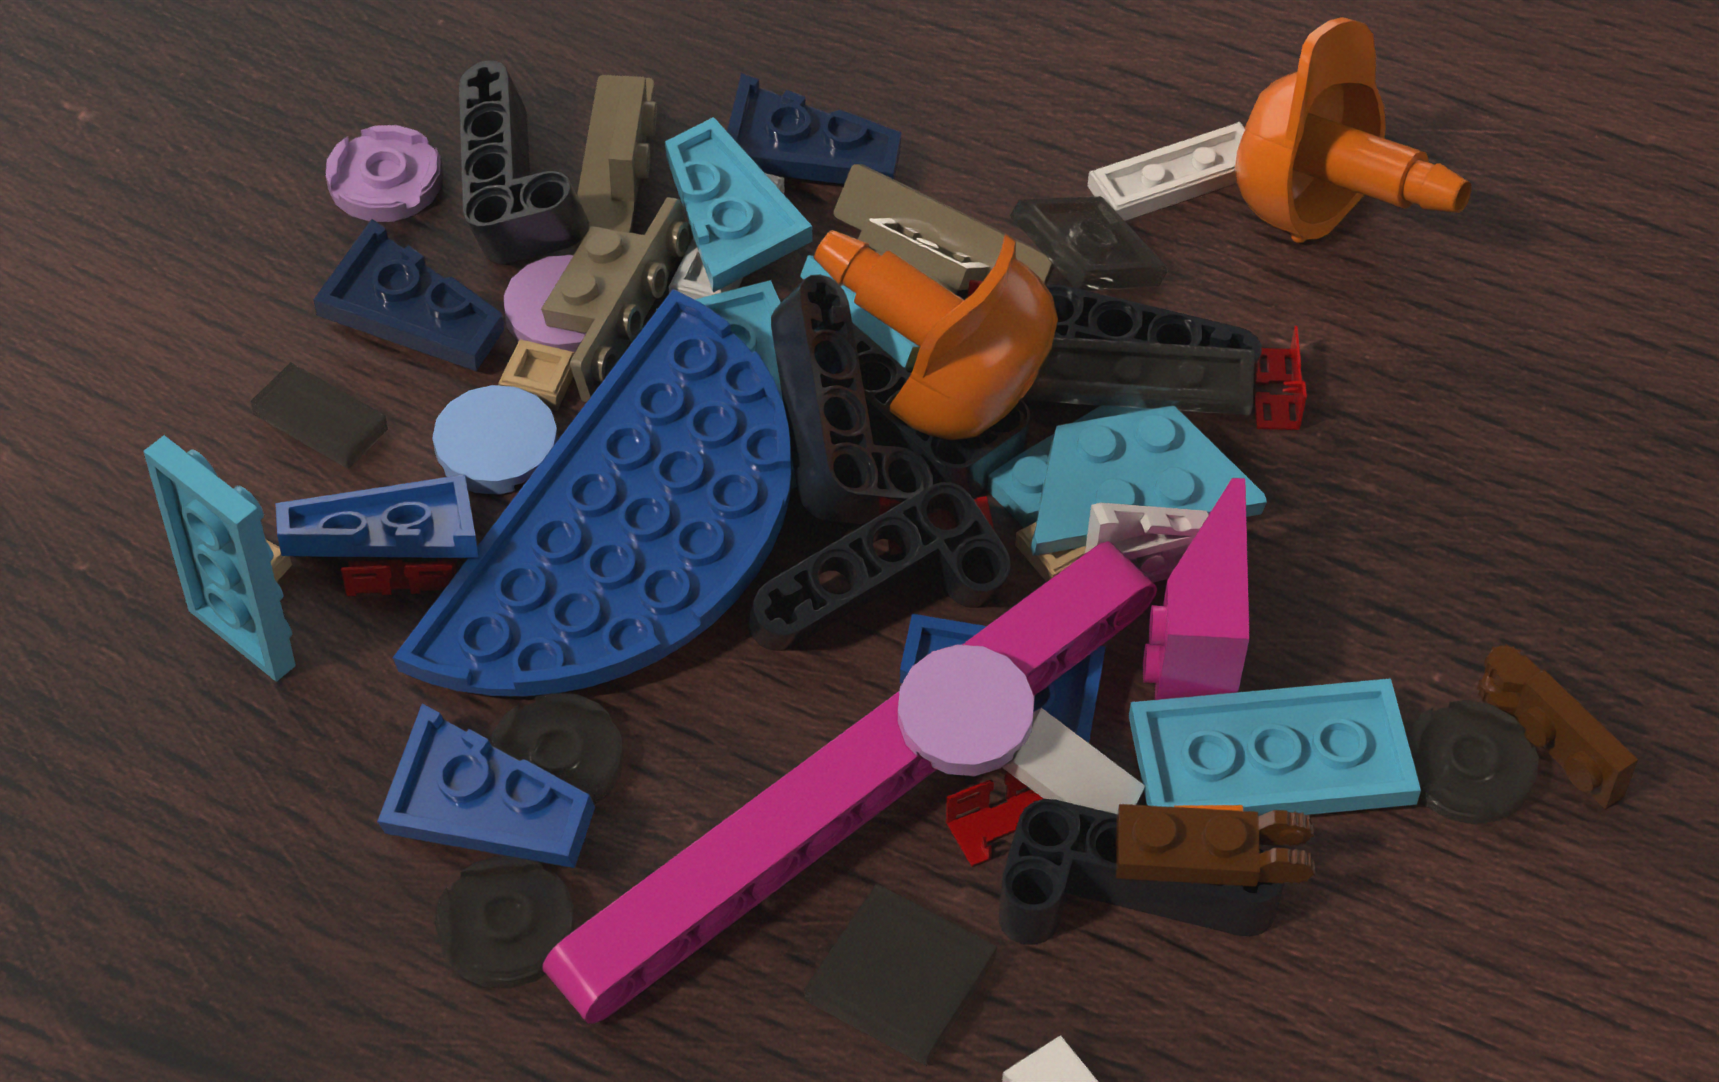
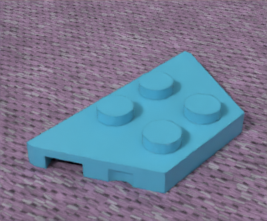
(1130, 460)

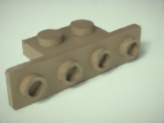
(617, 151)
(926, 231)
(613, 288)

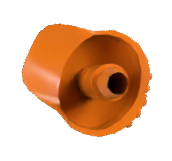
(1322, 143)
(972, 352)

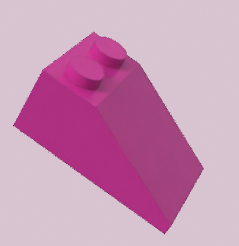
(1204, 624)

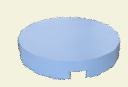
(494, 437)

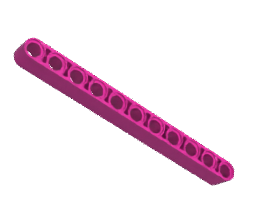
(823, 800)

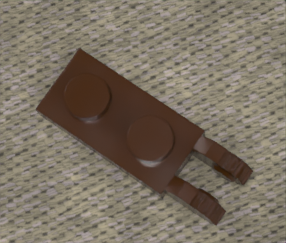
(1558, 723)
(1211, 845)

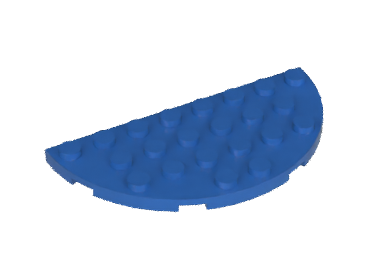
(627, 527)

